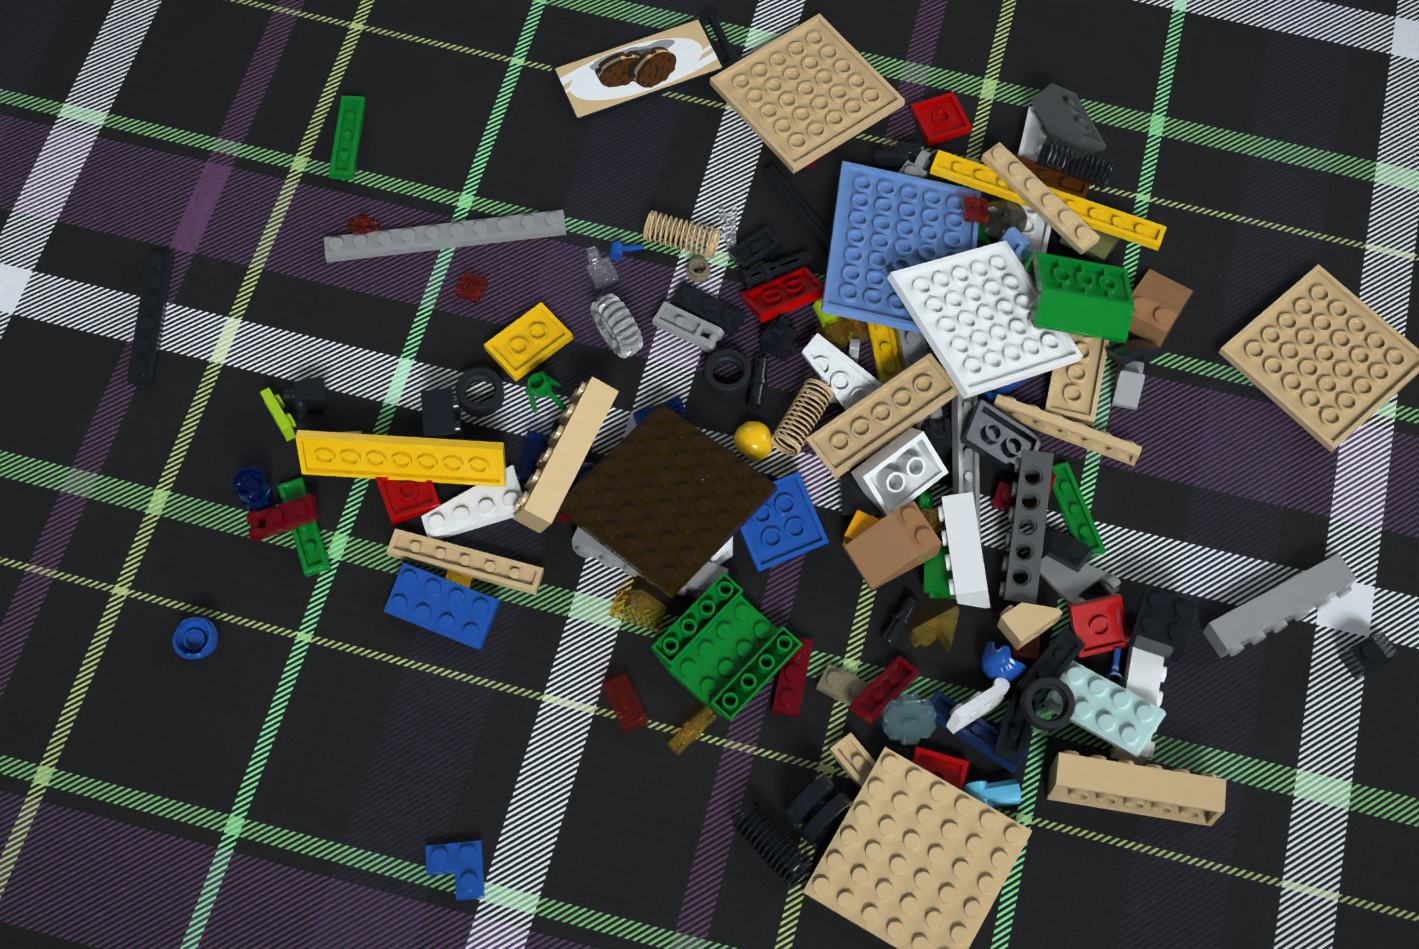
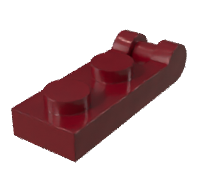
(282, 517)

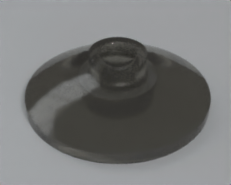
(998, 224)

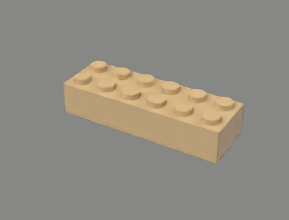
(565, 455)
(1136, 788)

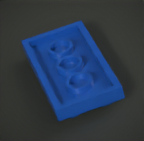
(442, 606)

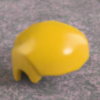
(753, 440)

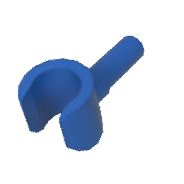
(618, 248)
(1115, 667)

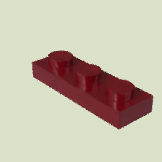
(792, 681)
(884, 688)

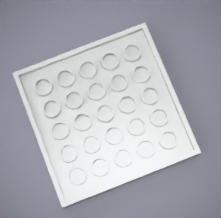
(980, 318)

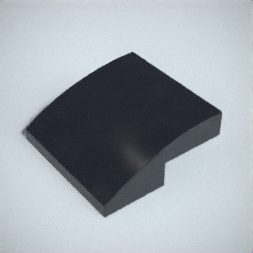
(853, 497)

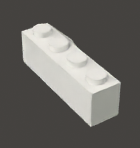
(965, 550)

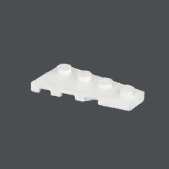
(844, 376)
(474, 508)

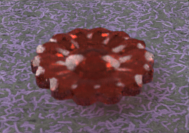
(363, 225)

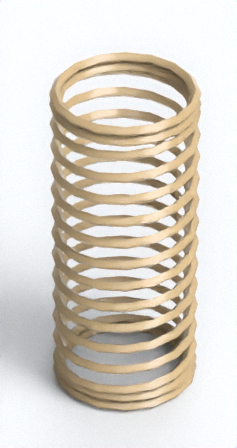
(712, 240)
(787, 438)

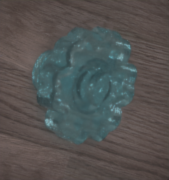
(909, 719)

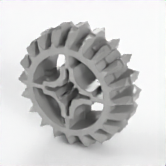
(616, 325)

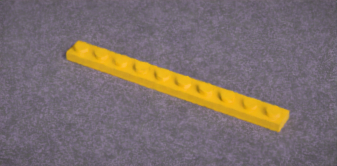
(1093, 214)

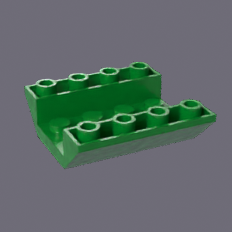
(1080, 296)
(724, 649)

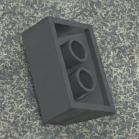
(1067, 121)

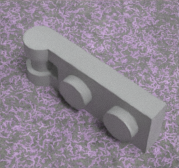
(688, 327)

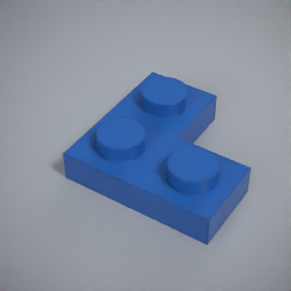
(465, 861)

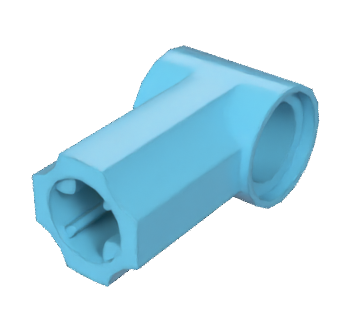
(996, 793)

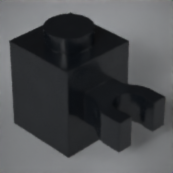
(780, 339)
(939, 435)

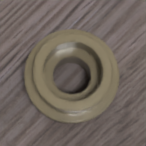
(698, 264)

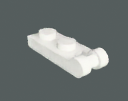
(977, 705)

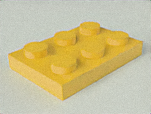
(528, 341)

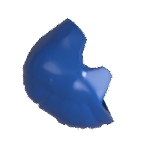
(195, 638)
(1000, 664)

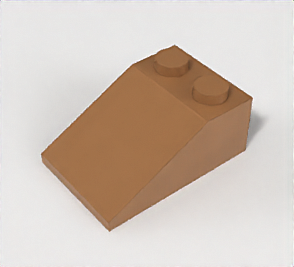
(1157, 306)
(893, 545)

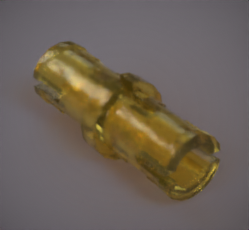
(691, 730)

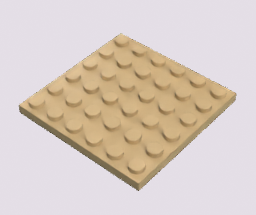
(806, 92)
(1324, 357)
(916, 859)

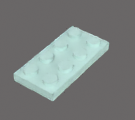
(1107, 709)

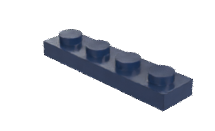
(977, 733)

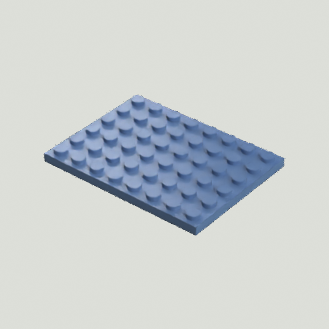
(884, 226)

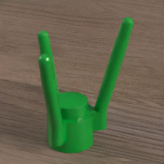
(540, 386)

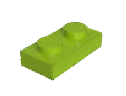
(275, 405)

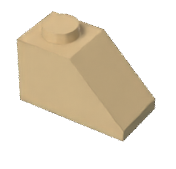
(1026, 622)

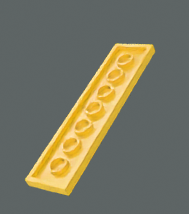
(403, 456)

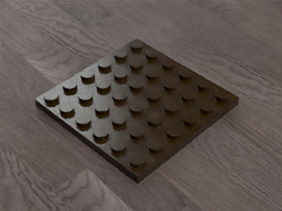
(666, 499)

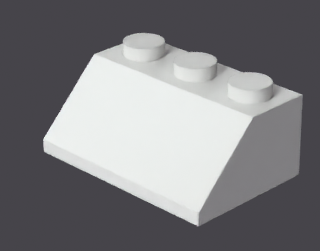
(900, 471)

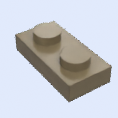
(841, 685)

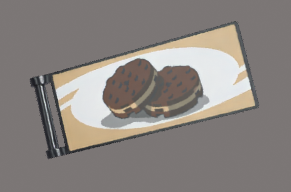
(643, 67)

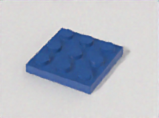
(783, 526)

